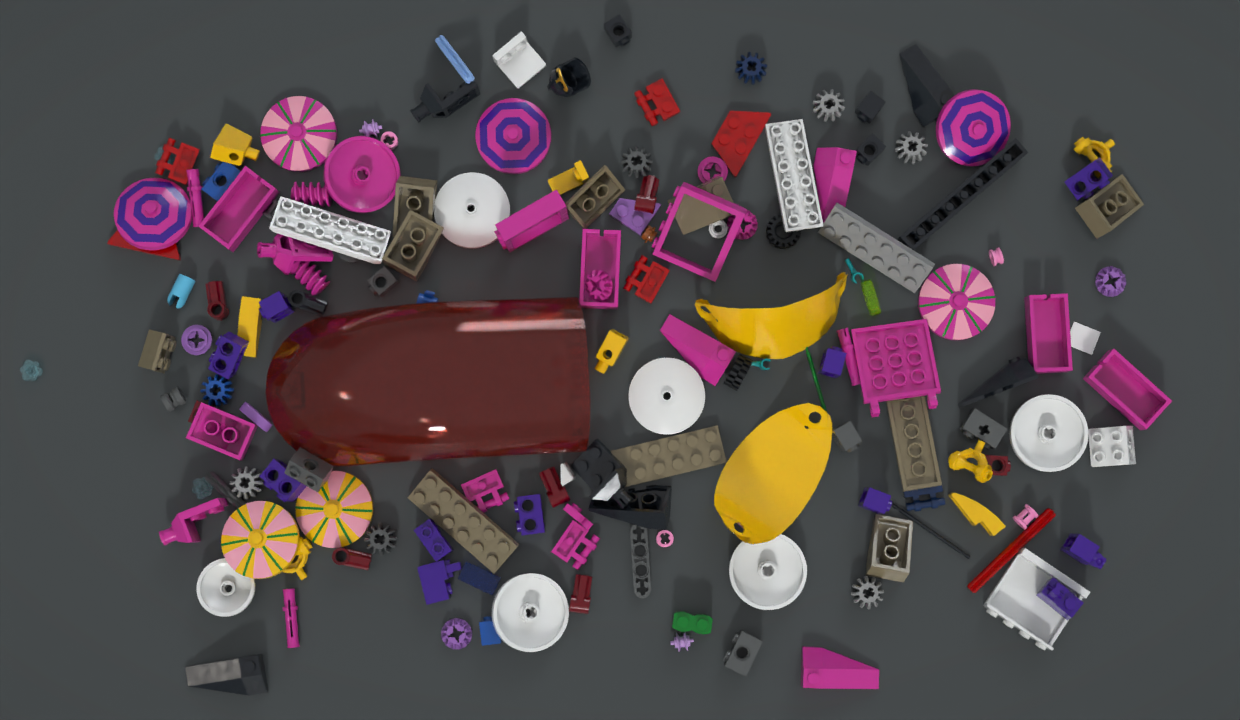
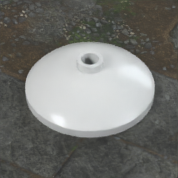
(212, 589)

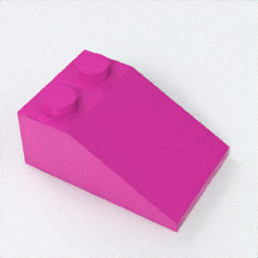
(221, 431)

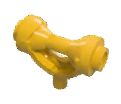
(1085, 147)
(982, 471)
(303, 551)

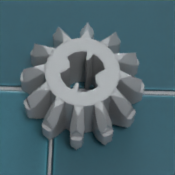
(835, 105)
(914, 154)
(253, 484)
(866, 585)

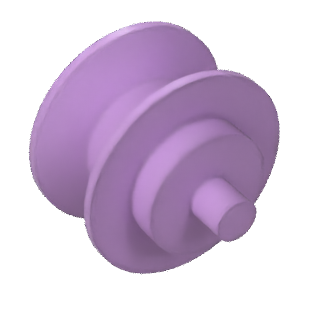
(370, 129)
(682, 641)

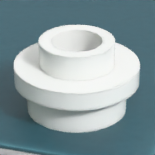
(713, 233)

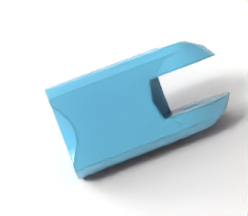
(181, 289)

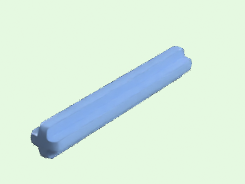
(454, 58)

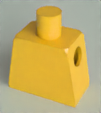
(233, 146)
(615, 343)

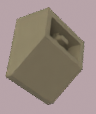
(157, 351)

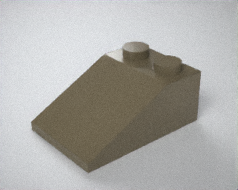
(413, 195)
(1109, 206)
(697, 214)
(412, 245)
(890, 548)

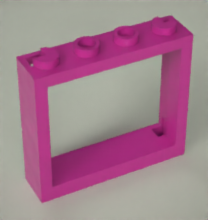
(710, 199)
(531, 221)

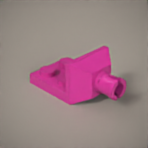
(286, 250)
(183, 525)

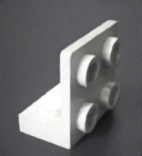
(518, 60)
(1111, 446)

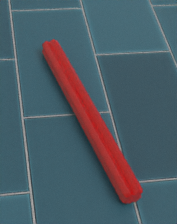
(1011, 550)

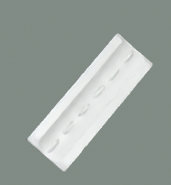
(793, 175)
(330, 230)

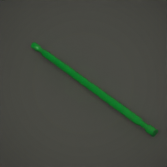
(815, 379)

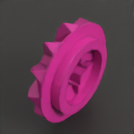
(707, 164)
(749, 230)
(605, 285)

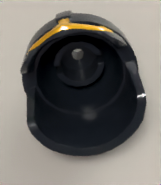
(569, 78)

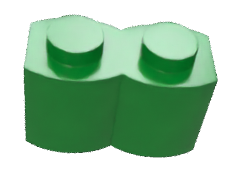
(699, 623)

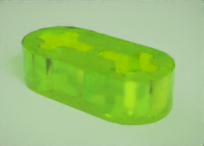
(870, 297)

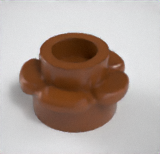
(649, 234)

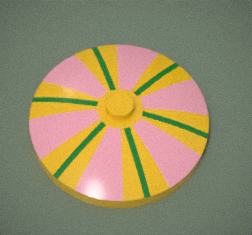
(337, 512)
(260, 539)

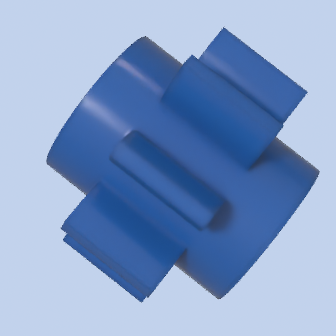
(427, 297)

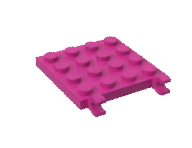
(896, 363)

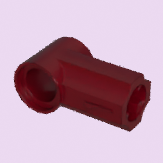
(647, 197)
(216, 299)
(556, 492)
(354, 558)
(580, 598)

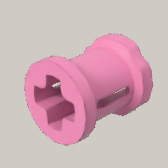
(1031, 515)

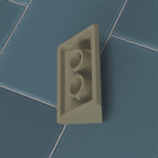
(594, 197)

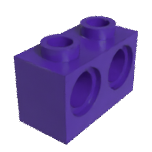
(1087, 176)
(275, 307)
(231, 357)
(832, 362)
(281, 483)
(875, 501)
(535, 514)
(433, 540)

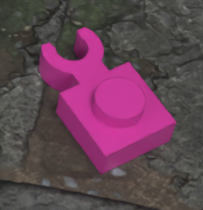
(574, 511)

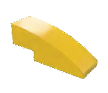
(250, 324)
(977, 513)

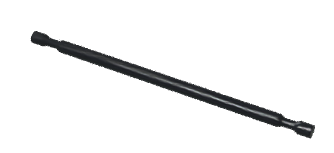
(931, 531)

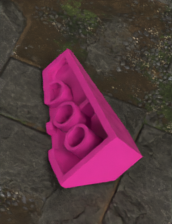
(833, 177)

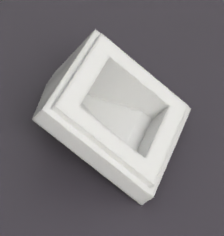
(566, 474)

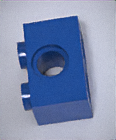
(211, 184)

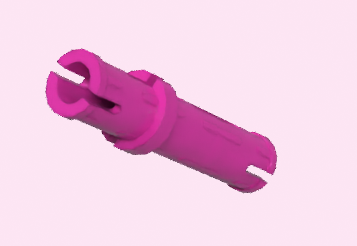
(195, 196)
(848, 347)
(289, 594)

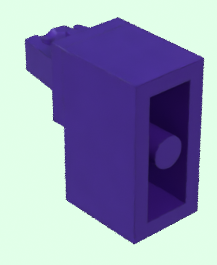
(1083, 550)
(434, 581)
(1060, 598)

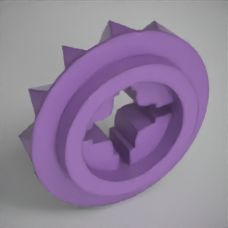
(1103, 276)
(190, 333)
(464, 638)

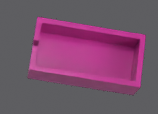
(239, 209)
(600, 254)
(1048, 333)
(1127, 389)

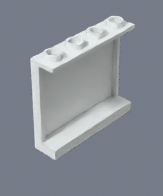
(1017, 602)

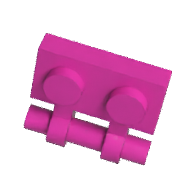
(483, 485)
(571, 540)

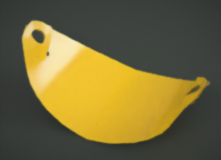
(778, 330)
(774, 473)

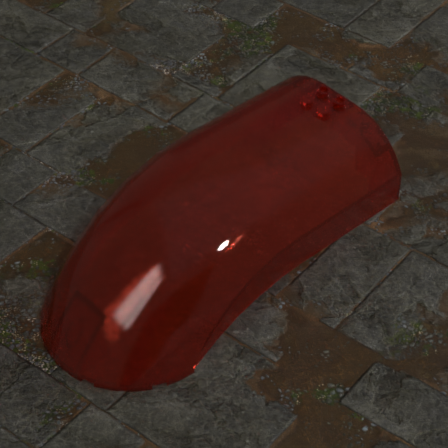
(435, 382)

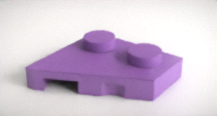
(634, 220)

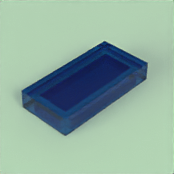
(479, 578)

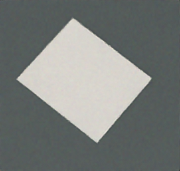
(1083, 338)

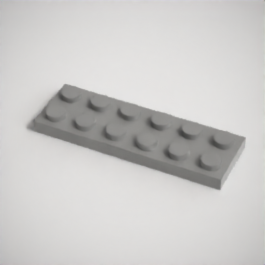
(876, 248)

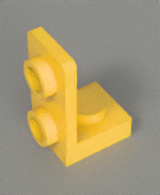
(569, 179)

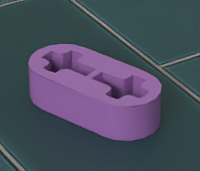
(256, 416)

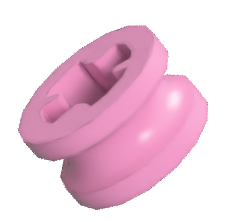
(391, 135)
(996, 256)
(658, 538)

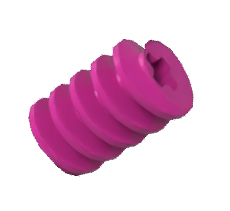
(310, 194)
(309, 276)

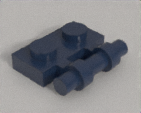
(917, 505)

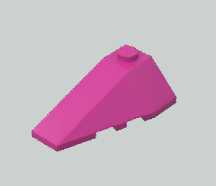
(698, 349)
(834, 671)

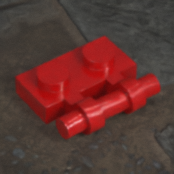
(662, 99)
(184, 160)
(651, 282)

